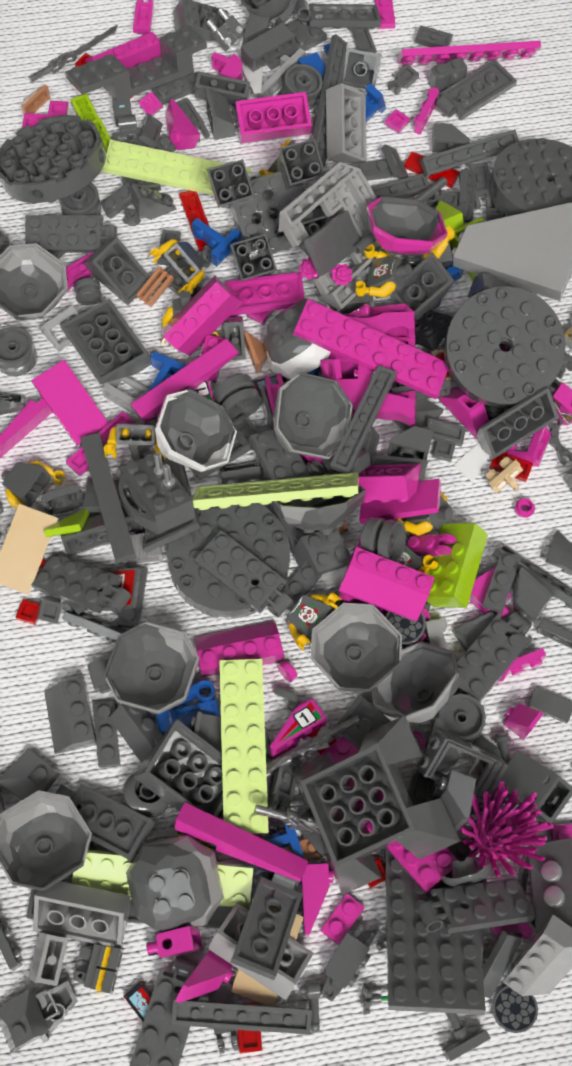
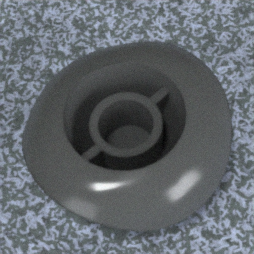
(142, 799)
(466, 872)

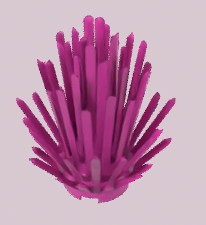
(501, 832)

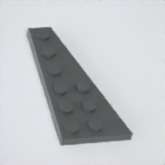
(156, 540)

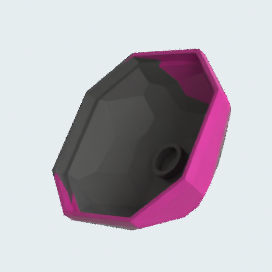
(405, 226)

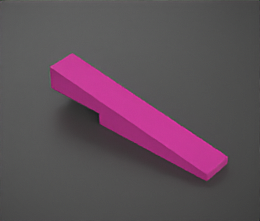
(187, 378)
(23, 424)
(239, 843)

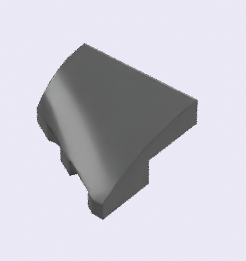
(560, 553)
(55, 1003)

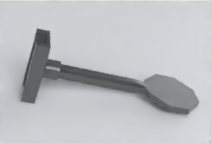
(465, 1041)

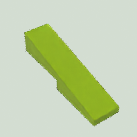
(83, 108)

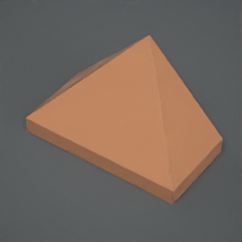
(36, 100)
(256, 351)

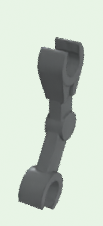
(555, 442)

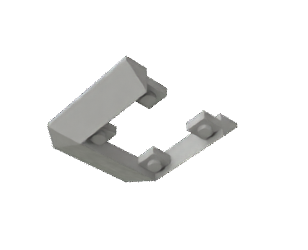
(335, 191)

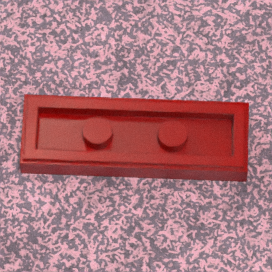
(413, 164)

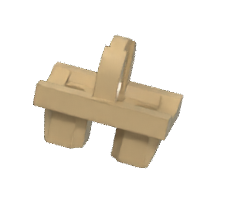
(507, 476)

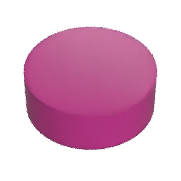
(287, 671)

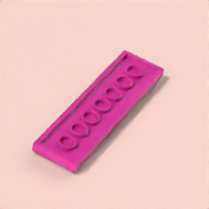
(468, 52)
(370, 348)
(424, 871)

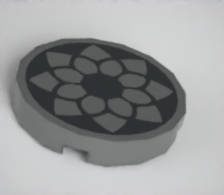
(410, 630)
(513, 1011)

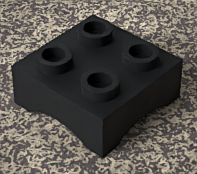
(431, 329)

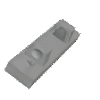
(275, 82)

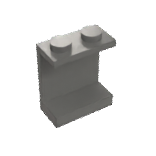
(208, 728)

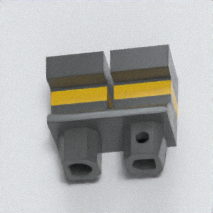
(99, 957)

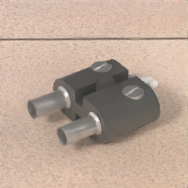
(228, 32)

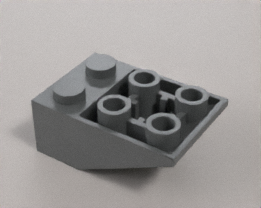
(196, 15)
(530, 776)

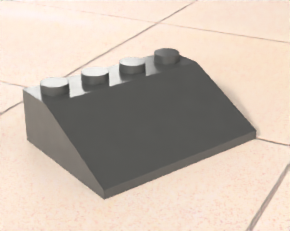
(106, 343)
(184, 770)

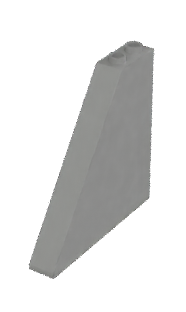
(522, 249)

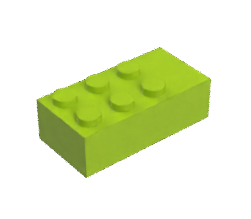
(457, 571)

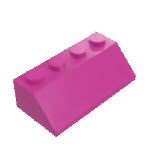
(133, 51)
(273, 117)
(201, 316)
(389, 482)
(386, 584)
(242, 643)

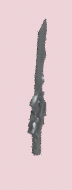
(59, 62)
(311, 744)
(292, 819)

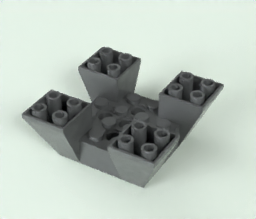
(233, 190)
(375, 767)

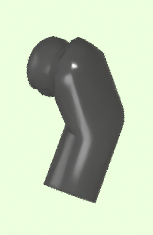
(289, 694)

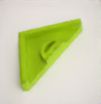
(68, 525)

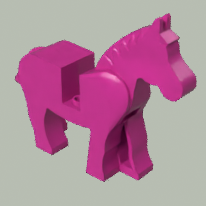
(357, 378)

